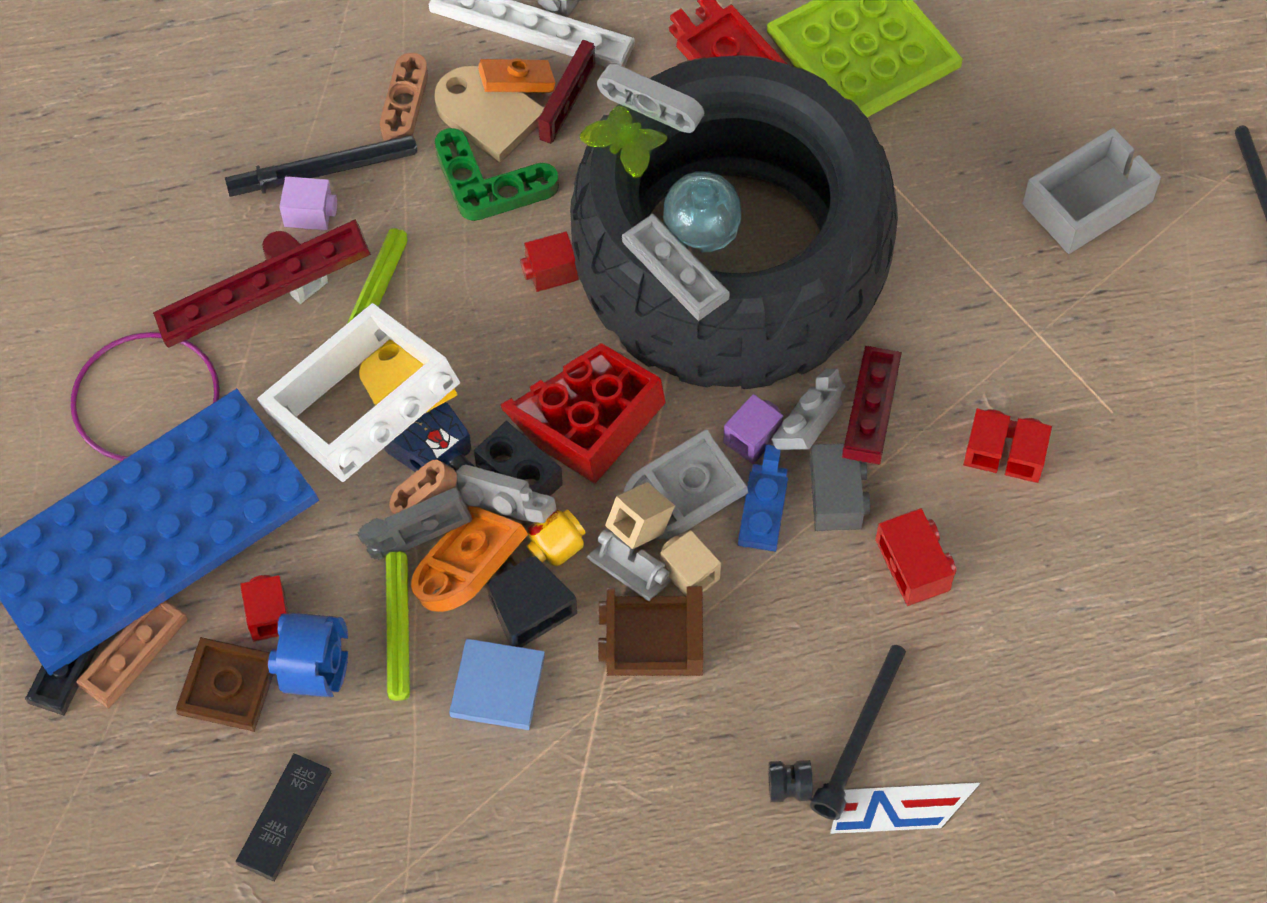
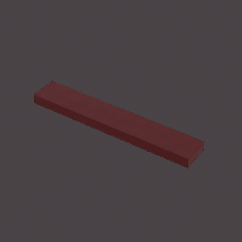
(261, 283)

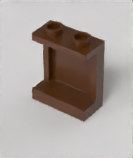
(652, 635)

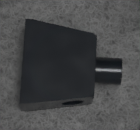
(529, 600)

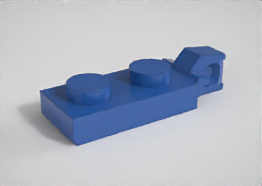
(764, 503)

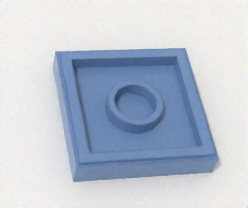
(497, 684)

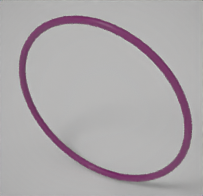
(109, 346)

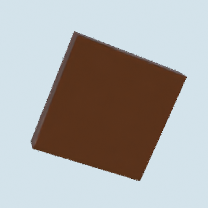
(226, 684)

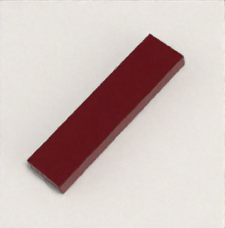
(872, 405)

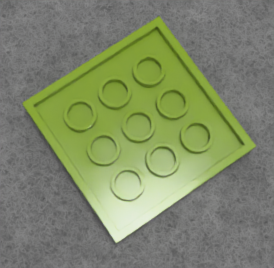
(866, 48)

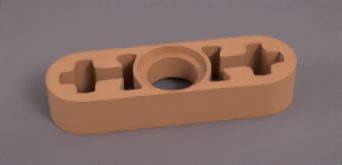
(400, 85)

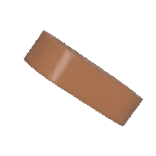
(425, 483)

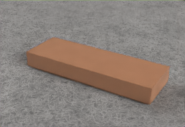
(131, 653)

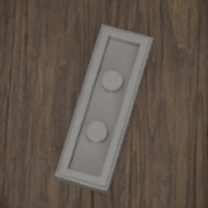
(675, 267)

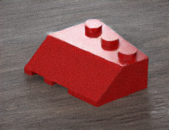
(589, 410)

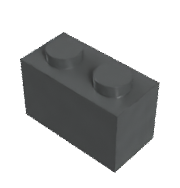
(837, 489)

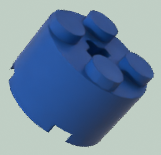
(309, 654)

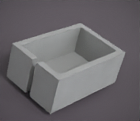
(1090, 190)

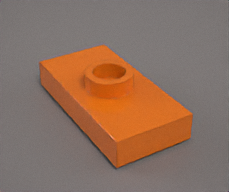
(516, 75)

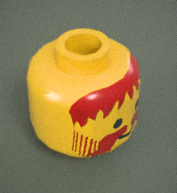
(556, 538)

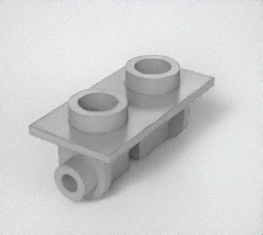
(638, 571)

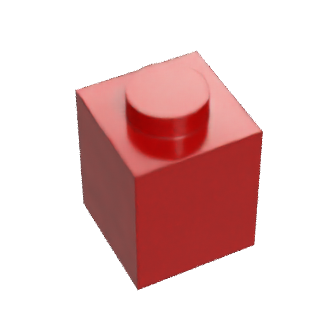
(549, 261)
(263, 605)

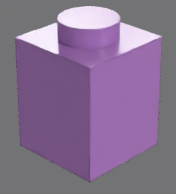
(752, 428)

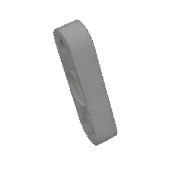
(650, 98)

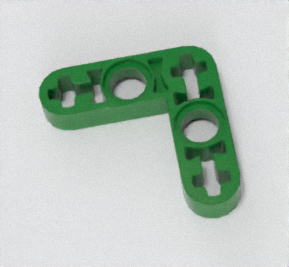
(479, 188)

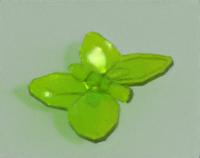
(625, 135)

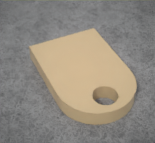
(488, 119)

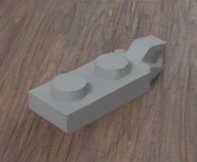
(811, 413)
(503, 495)

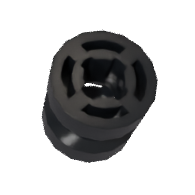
(780, 781)

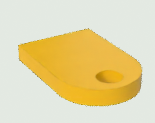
(384, 375)

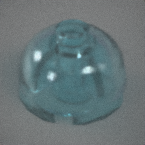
(703, 211)

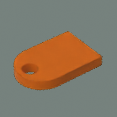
(465, 560)

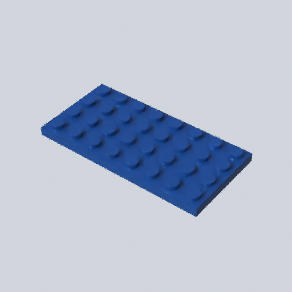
(147, 530)

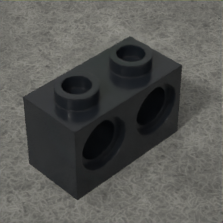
(525, 459)

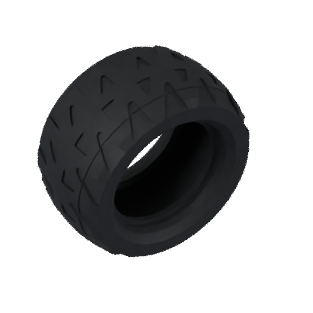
(765, 126)

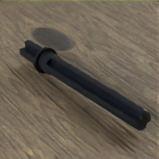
(321, 165)

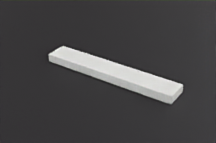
(538, 27)

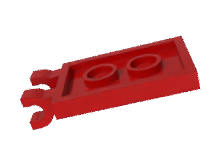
(721, 34)

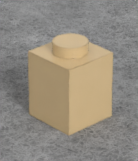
(639, 515)
(690, 562)

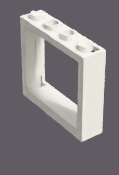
(331, 364)

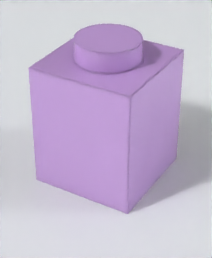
(307, 203)

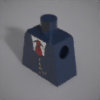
(433, 437)

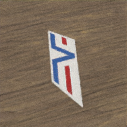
(901, 807)

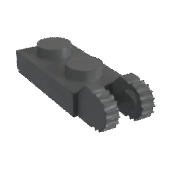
(415, 524)

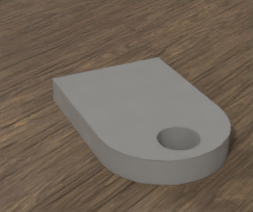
(694, 479)

